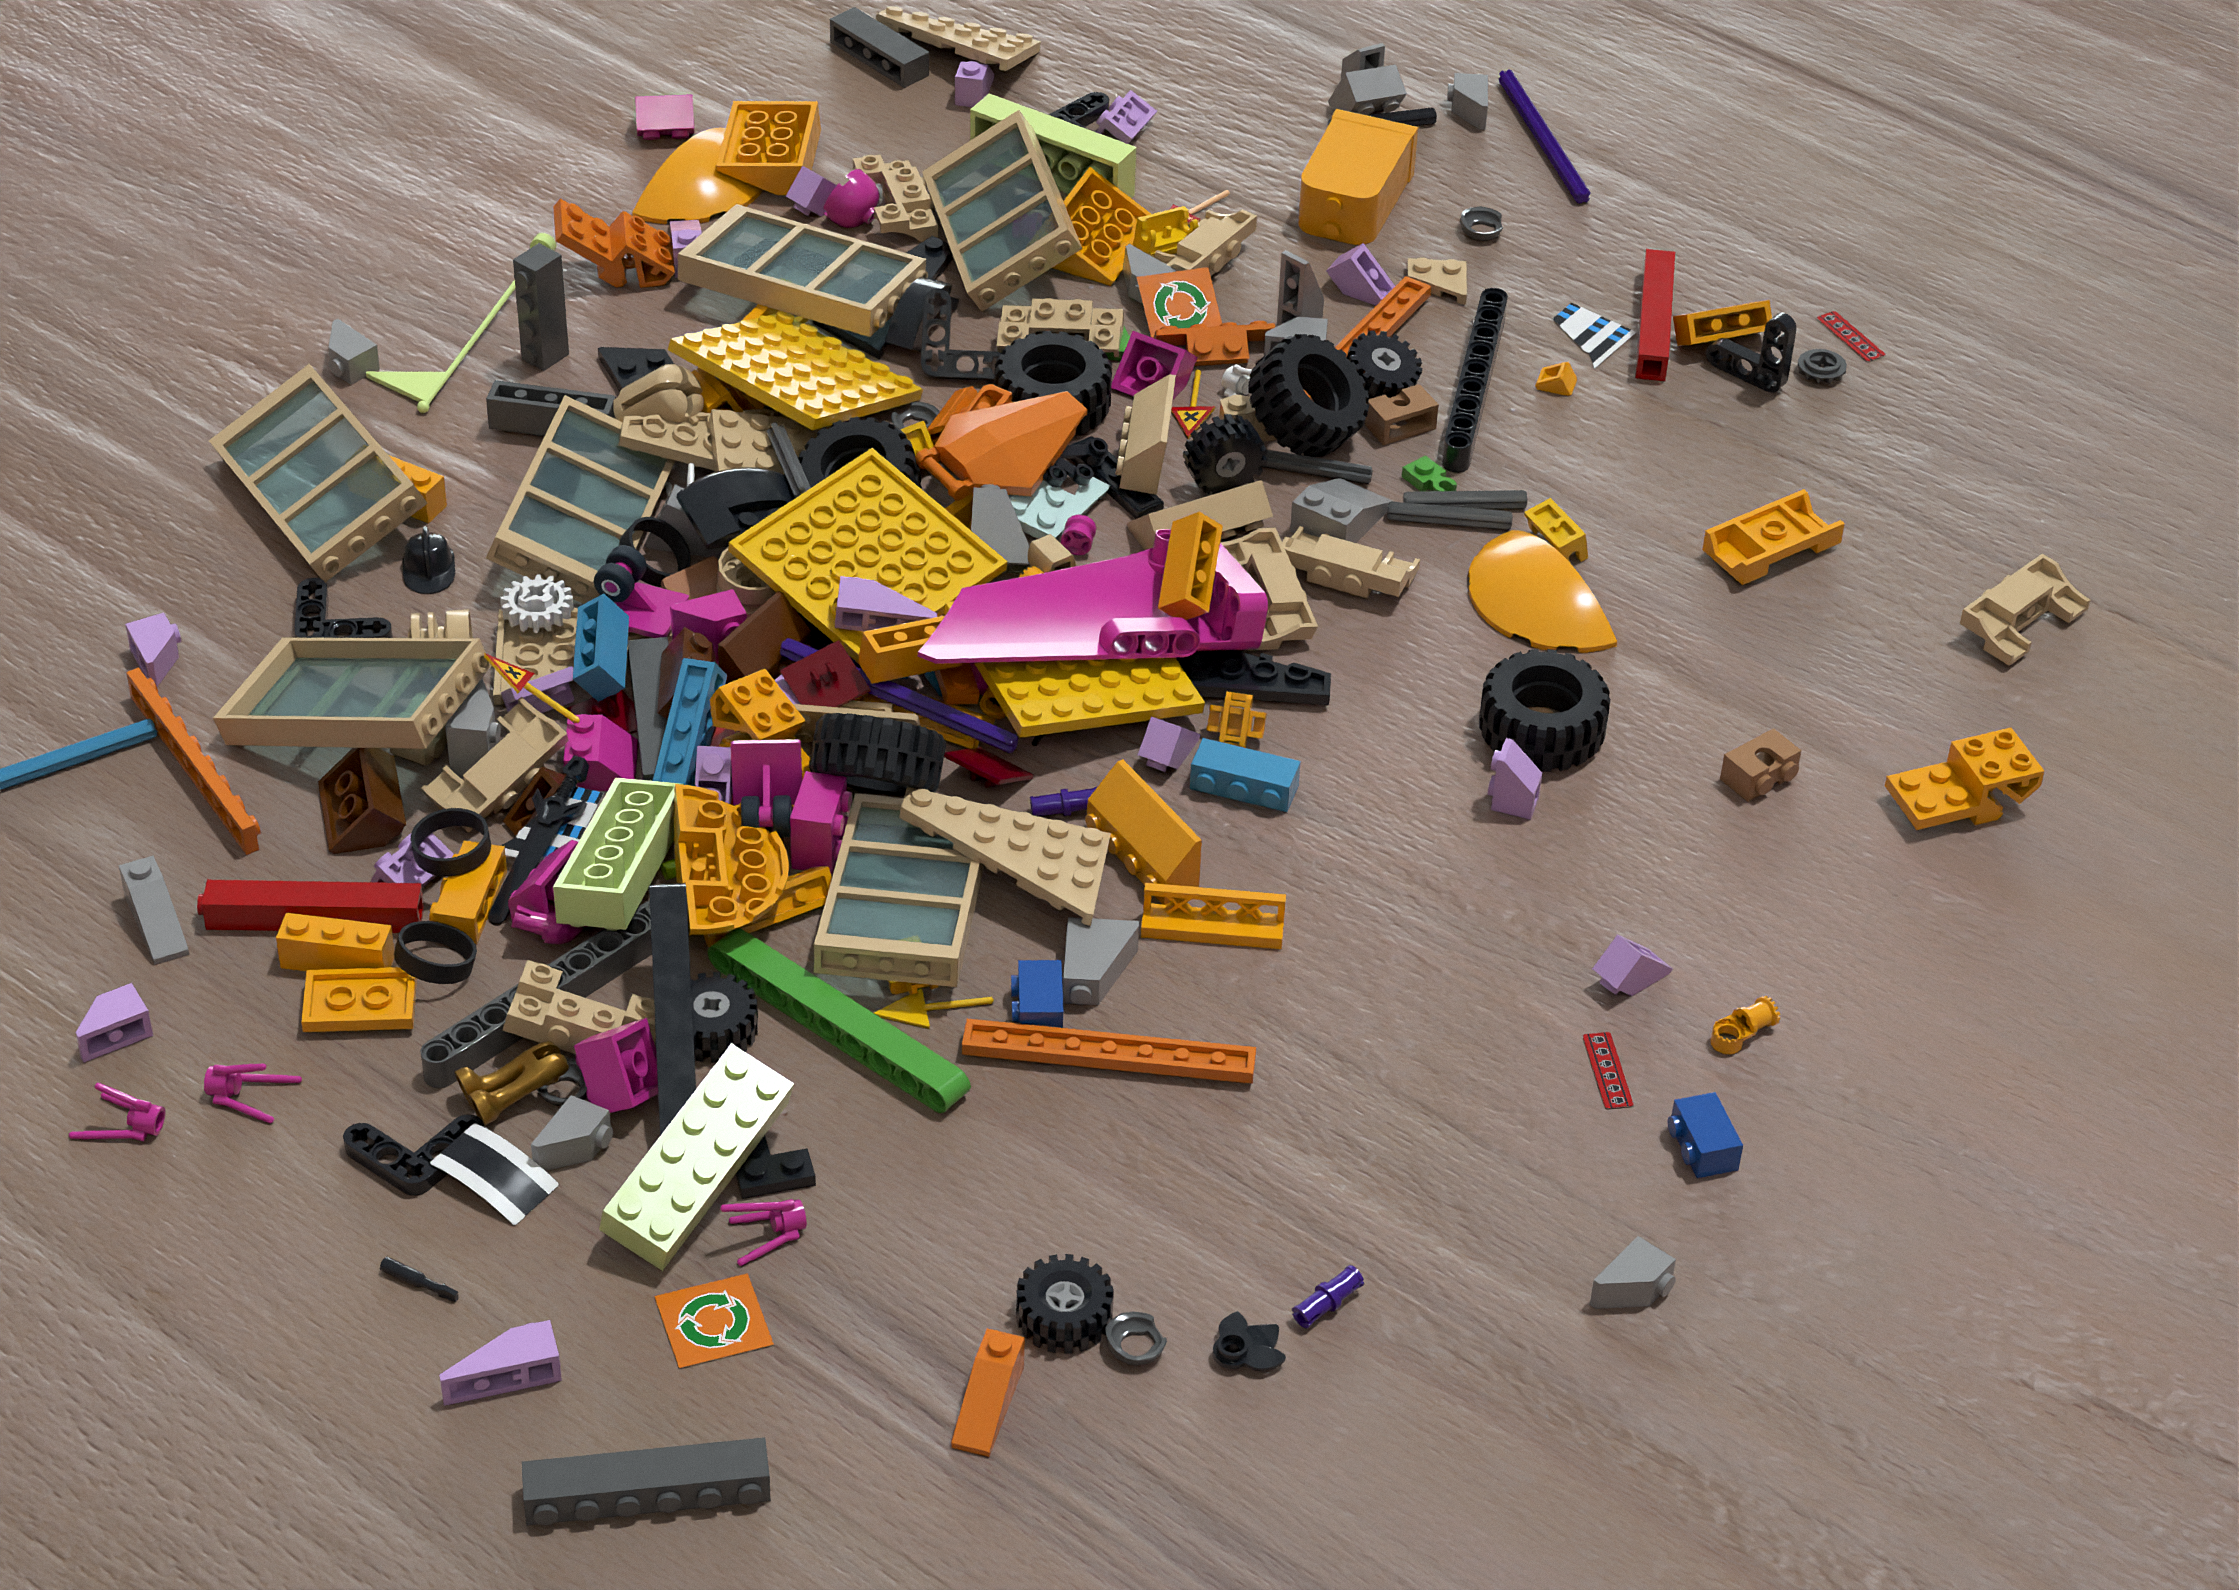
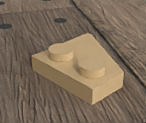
(1442, 275)

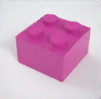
(819, 820)

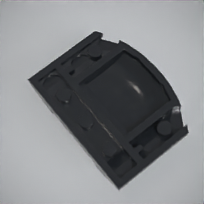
(732, 502)

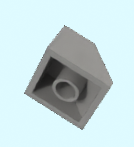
(1369, 91)

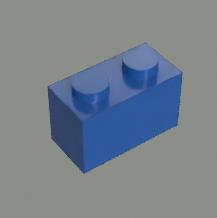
(1038, 993)
(1705, 1135)

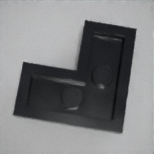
(774, 1173)

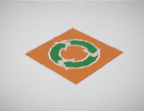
(1179, 299)
(713, 1320)

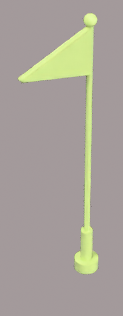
(425, 385)

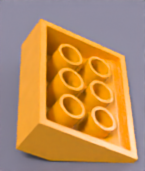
(770, 142)
(1104, 225)

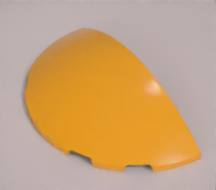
(691, 186)
(1537, 594)
(727, 868)

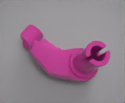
(545, 926)

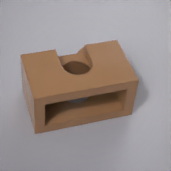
(1411, 405)
(1756, 774)

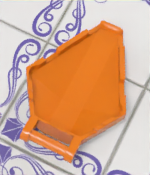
(1003, 445)

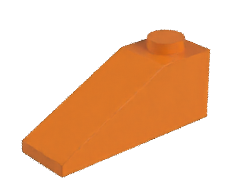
(989, 1392)

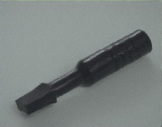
(417, 1278)

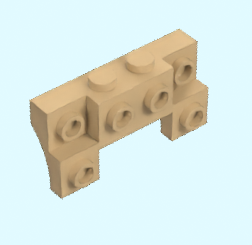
(906, 197)
(1212, 243)
(1071, 316)
(1268, 564)
(1348, 565)
(2018, 602)
(505, 769)
(557, 1016)

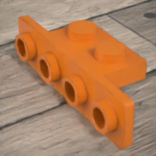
(1218, 343)

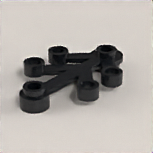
(1092, 452)

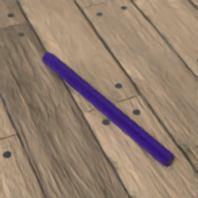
(1544, 136)
(921, 705)

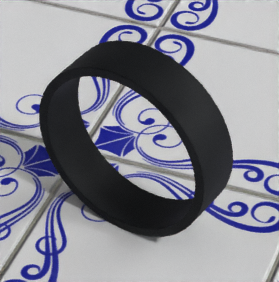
(669, 536)
(454, 865)
(431, 971)

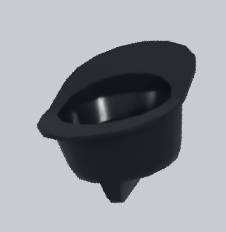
(428, 563)

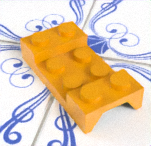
(1768, 534)

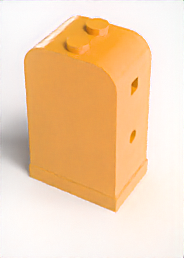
(1356, 177)

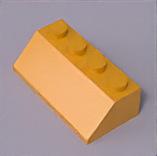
(1144, 830)

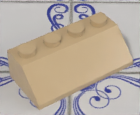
(1145, 437)
(1230, 508)

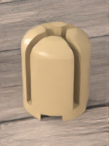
(665, 391)

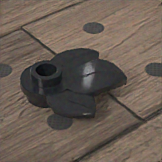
(1247, 1345)

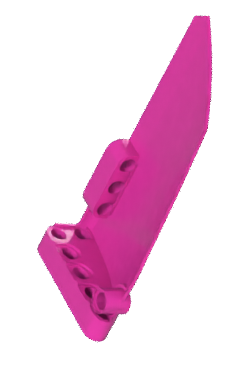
(1097, 614)

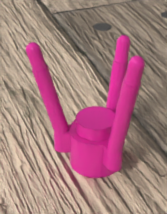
(226, 1081)
(142, 1116)
(784, 1216)

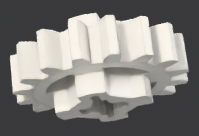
(537, 603)

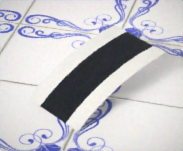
(496, 1172)

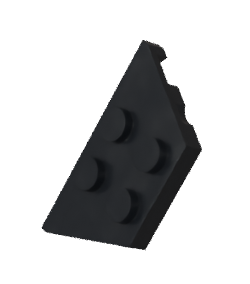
(631, 364)

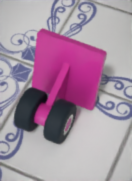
(644, 604)
(766, 776)

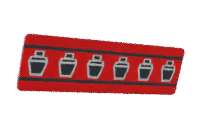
(1851, 336)
(1608, 1070)

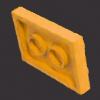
(358, 999)

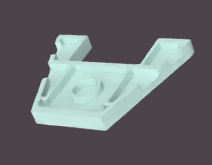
(1052, 506)

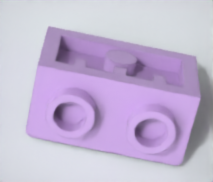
(1126, 117)
(553, 685)
(402, 865)

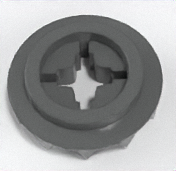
(1811, 361)

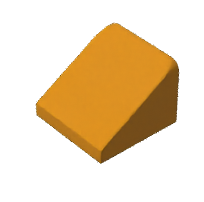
(1557, 379)

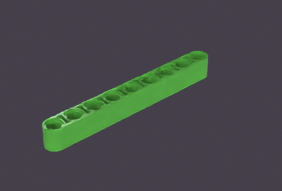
(840, 1020)

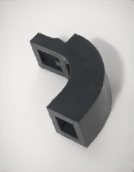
(907, 319)

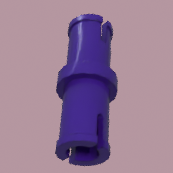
(1062, 802)
(1328, 1296)

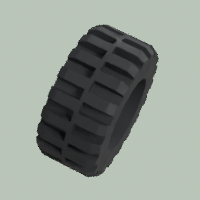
(1054, 365)
(1287, 410)
(848, 440)
(1552, 683)
(877, 753)

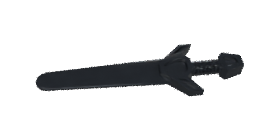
(551, 815)

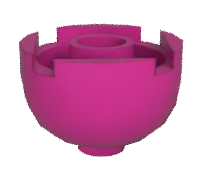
(853, 202)

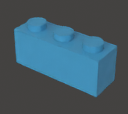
(601, 647)
(1245, 775)

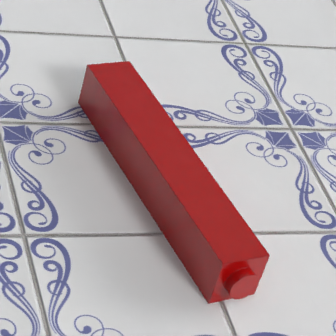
(1655, 315)
(263, 903)

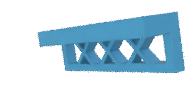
(688, 721)

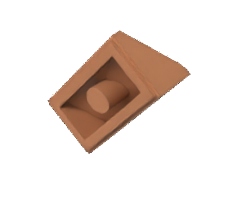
(695, 580)

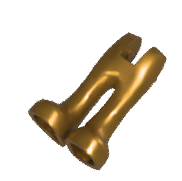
(524, 1074)

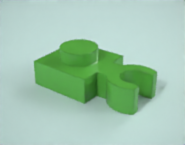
(1426, 475)

